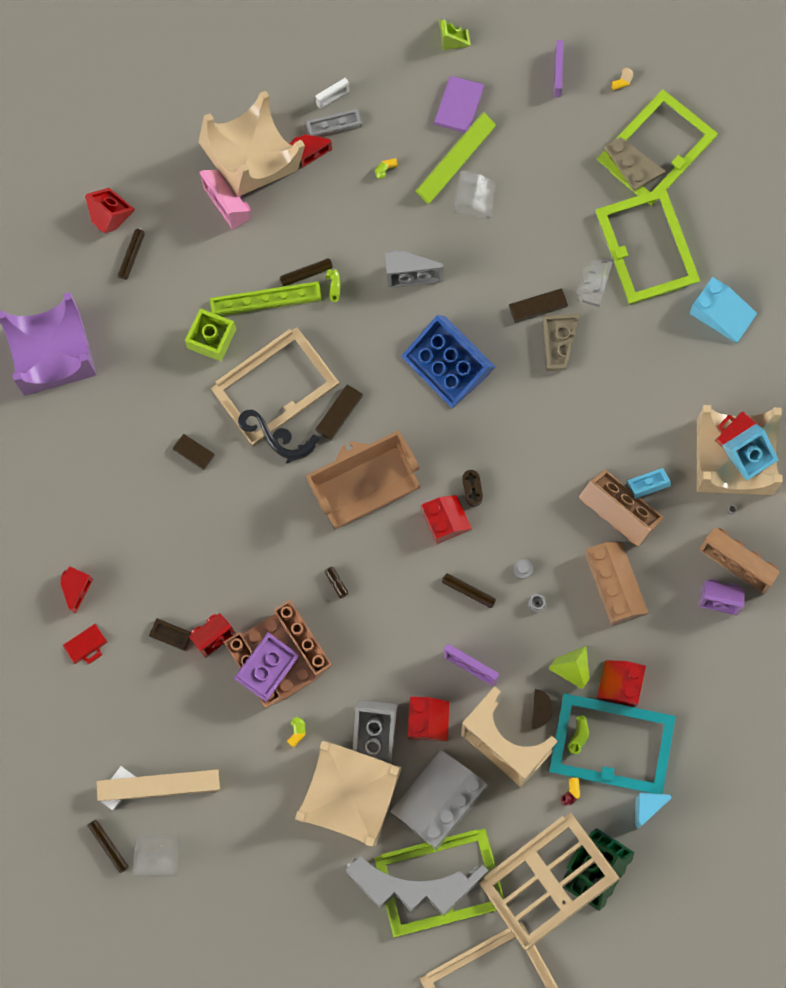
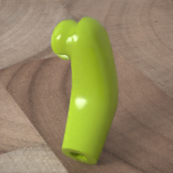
(335, 284)
(580, 736)

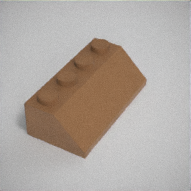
(619, 507)
(739, 560)
(616, 582)

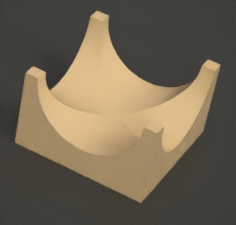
(249, 148)
(714, 467)
(515, 761)
(350, 793)

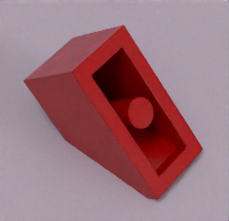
(314, 148)
(74, 587)

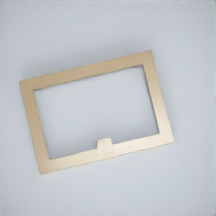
(258, 358)
(483, 948)

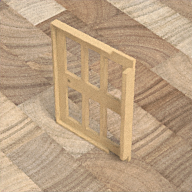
(544, 875)

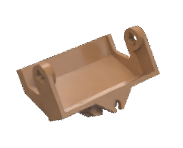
(364, 479)

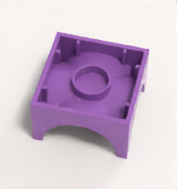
(48, 347)

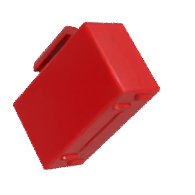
(737, 426)
(85, 644)

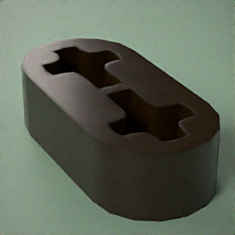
(468, 488)

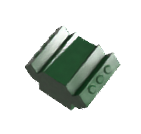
(616, 855)

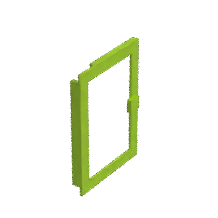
(680, 164)
(619, 253)
(423, 849)

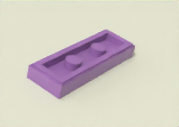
(558, 68)

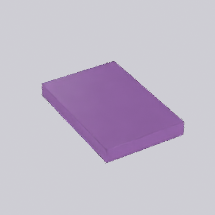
(459, 104)
(471, 665)
(266, 667)

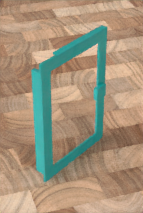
(607, 775)

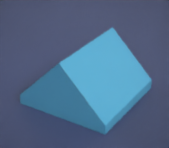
(647, 805)

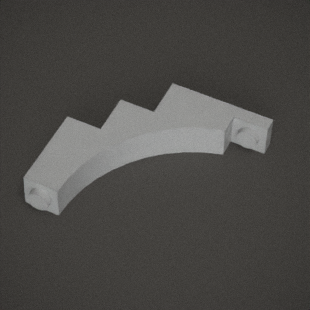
(441, 893)

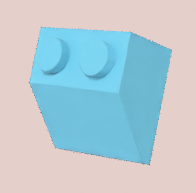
(754, 452)

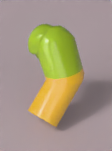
(383, 166)
(299, 731)

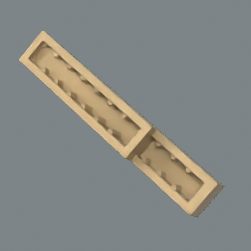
(158, 785)

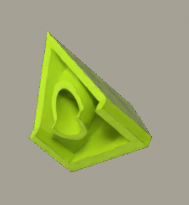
(453, 36)
(573, 667)

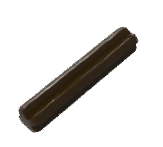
(131, 254)
(306, 272)
(468, 590)
(108, 846)

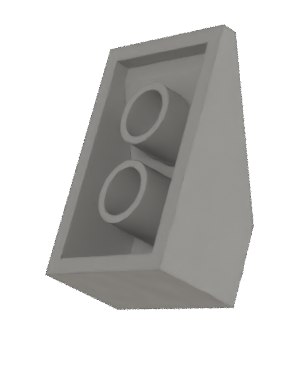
(411, 269)
(375, 729)

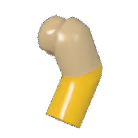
(624, 81)

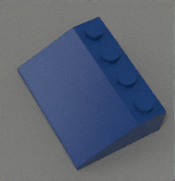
(448, 360)

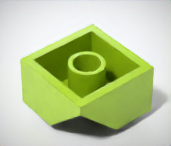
(210, 335)

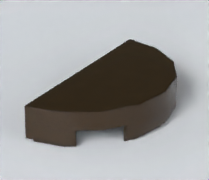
(542, 709)

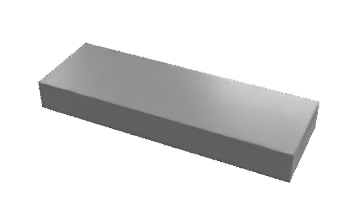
(334, 123)

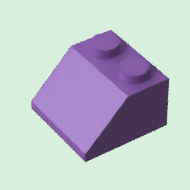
(722, 597)

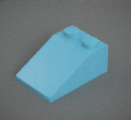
(723, 310)

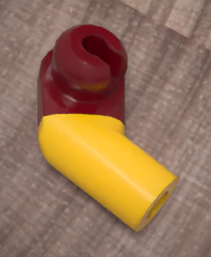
(572, 794)

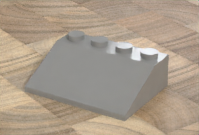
(439, 799)

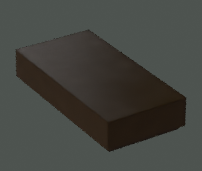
(193, 451)
(170, 634)

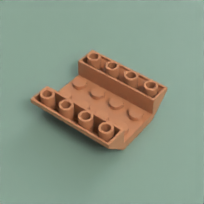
(292, 631)

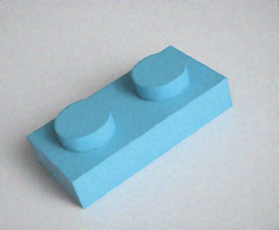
(649, 483)

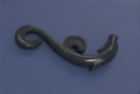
(292, 455)

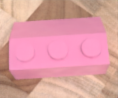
(229, 205)

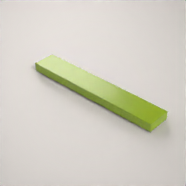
(455, 158)
(266, 299)

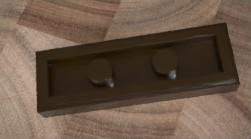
(538, 305)
(339, 412)

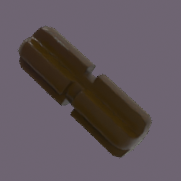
(334, 579)

